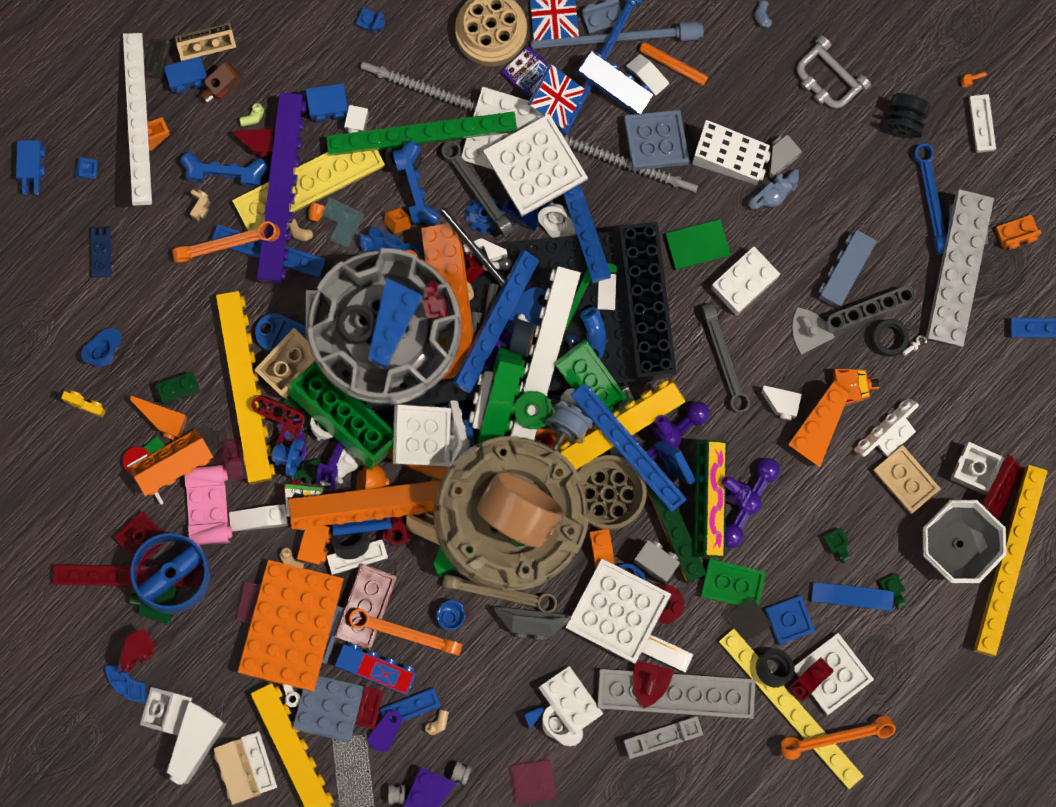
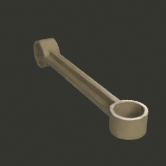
(514, 596)

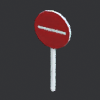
(134, 455)

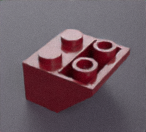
(136, 648)

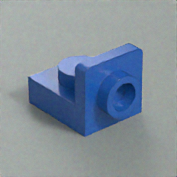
(371, 21)

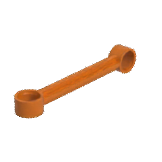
(187, 253)
(407, 633)
(837, 737)

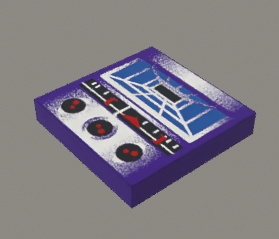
(526, 71)

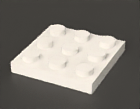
(421, 435)
(844, 682)

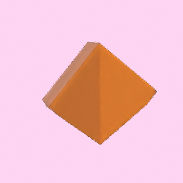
(397, 220)

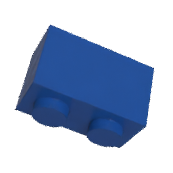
(186, 75)

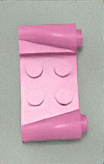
(208, 505)

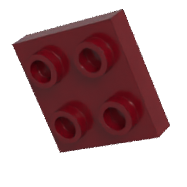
(137, 533)

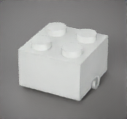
(977, 468)

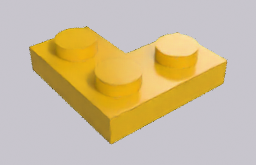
(76, 400)

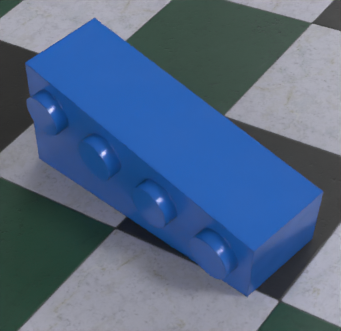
(393, 319)

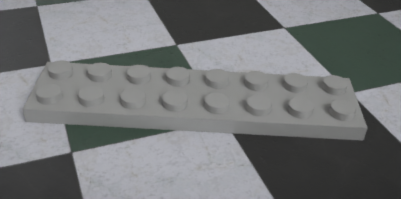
(959, 268)
(684, 695)

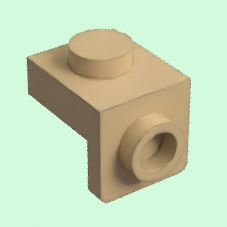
(200, 209)

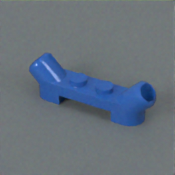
(404, 160)
(197, 170)

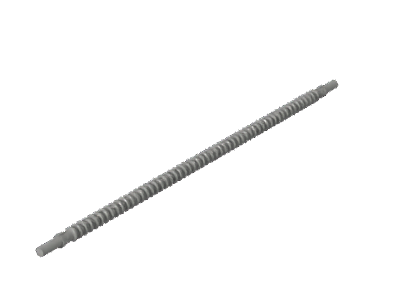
(383, 72)

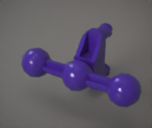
(668, 433)
(747, 500)

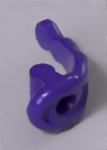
(503, 342)

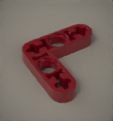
(288, 425)

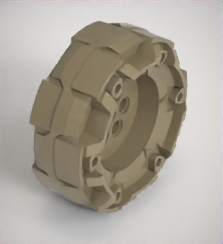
(491, 555)

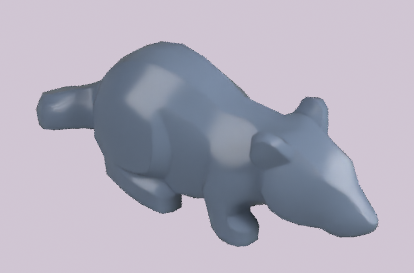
(775, 193)

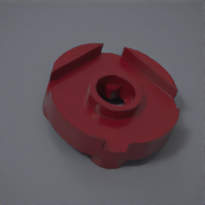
(675, 607)

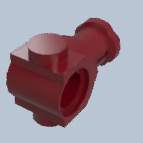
(399, 527)

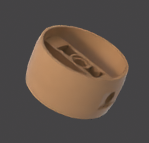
(520, 510)

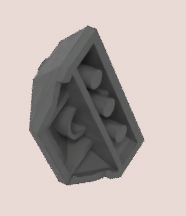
(532, 622)

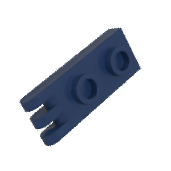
(101, 253)

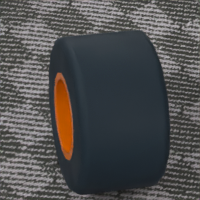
(522, 337)

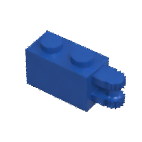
(30, 164)

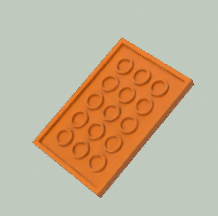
(291, 625)

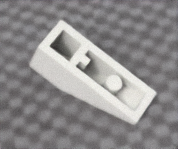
(259, 518)

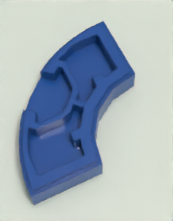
(126, 685)

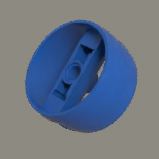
(159, 583)

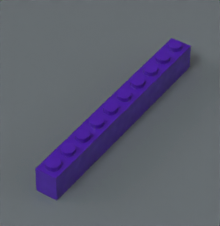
(281, 185)

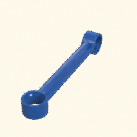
(932, 198)

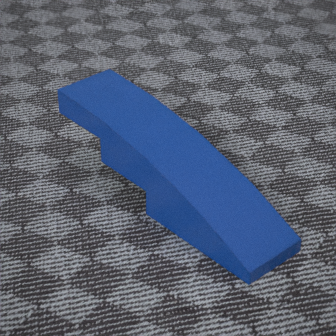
(853, 596)

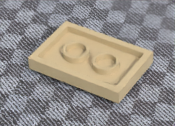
(906, 479)

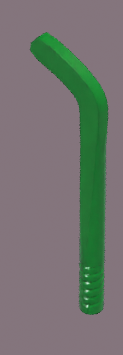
(580, 291)

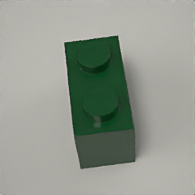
(178, 388)

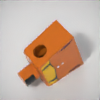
(857, 383)

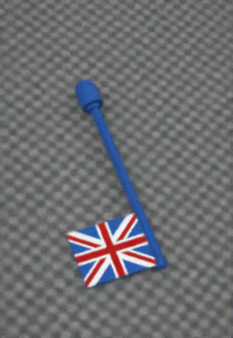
(560, 94)

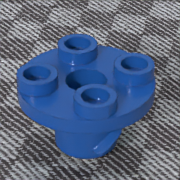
(288, 456)

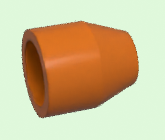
(315, 211)

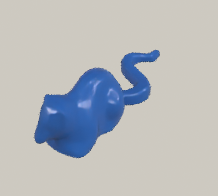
(379, 239)

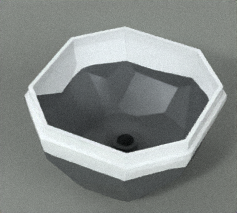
(981, 539)

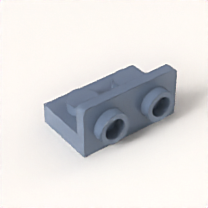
(601, 16)

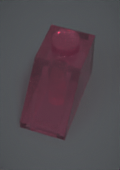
(234, 459)

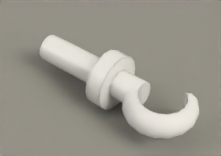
(914, 345)

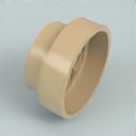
(498, 51)

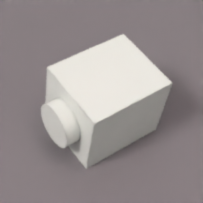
(356, 119)

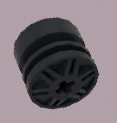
(907, 115)

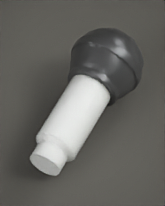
(503, 264)

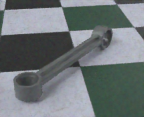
(500, 220)
(711, 319)

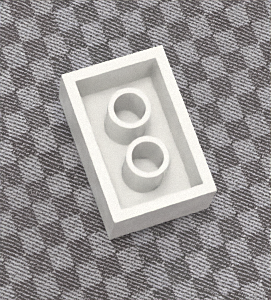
(745, 281)

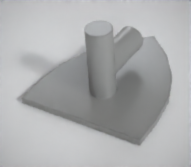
(809, 330)

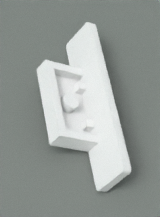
(890, 432)

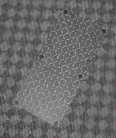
(353, 772)

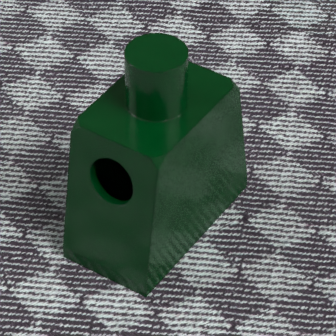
(165, 599)

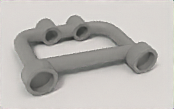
(822, 95)

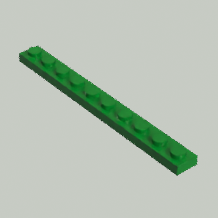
(422, 133)

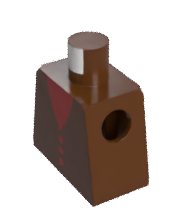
(227, 77)

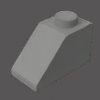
(782, 155)

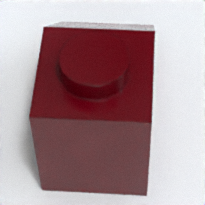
(257, 141)

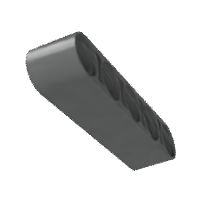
(878, 305)

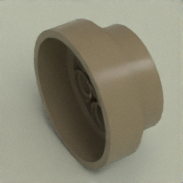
(633, 482)

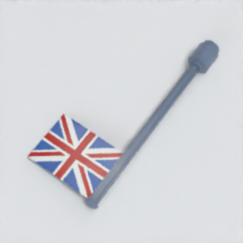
(557, 26)

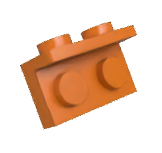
(1017, 232)

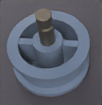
(568, 424)

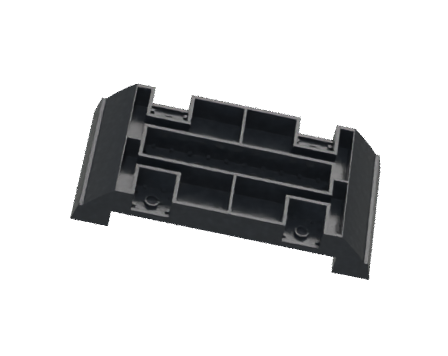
(636, 332)

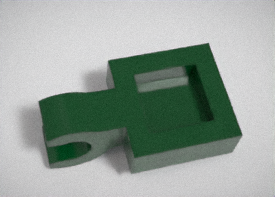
(309, 471)
(837, 543)
(894, 584)

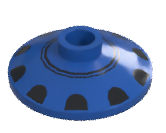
(476, 221)

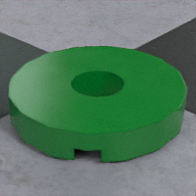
(533, 398)

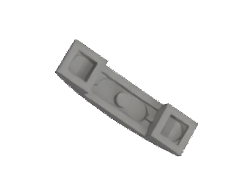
(663, 737)

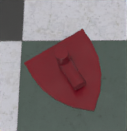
(650, 682)

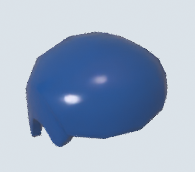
(450, 615)

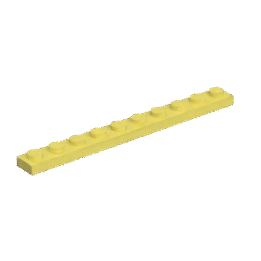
(792, 710)

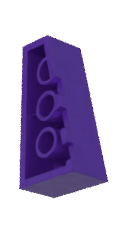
(429, 790)

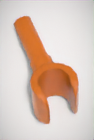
(967, 79)

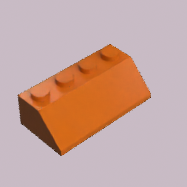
(171, 462)

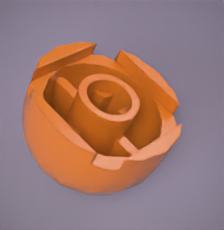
(371, 478)

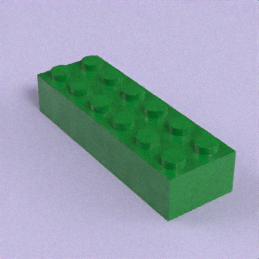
(502, 392)
(343, 416)

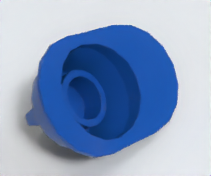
(102, 348)

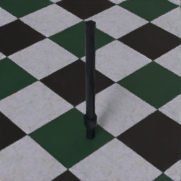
(473, 247)

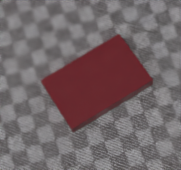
(1003, 486)

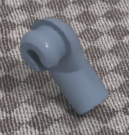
(761, 16)

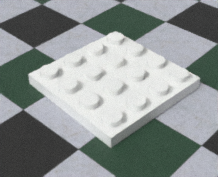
(493, 103)
(535, 165)
(618, 611)

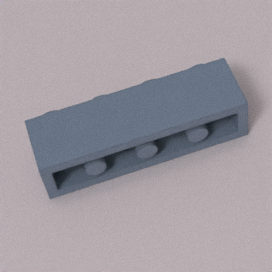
(847, 270)

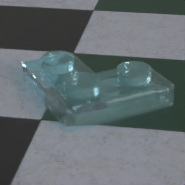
(347, 219)

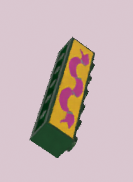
(710, 499)
(678, 538)

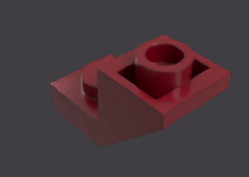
(811, 679)

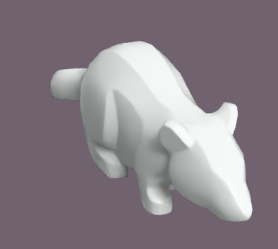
(346, 464)

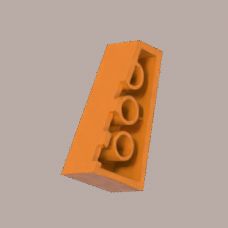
(817, 430)

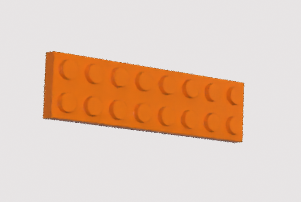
(445, 253)

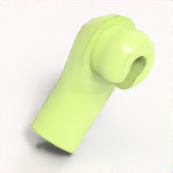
(254, 116)

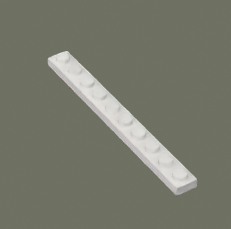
(137, 119)

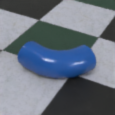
(595, 330)

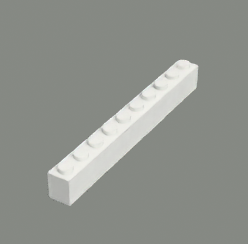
(548, 341)

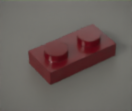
(369, 707)

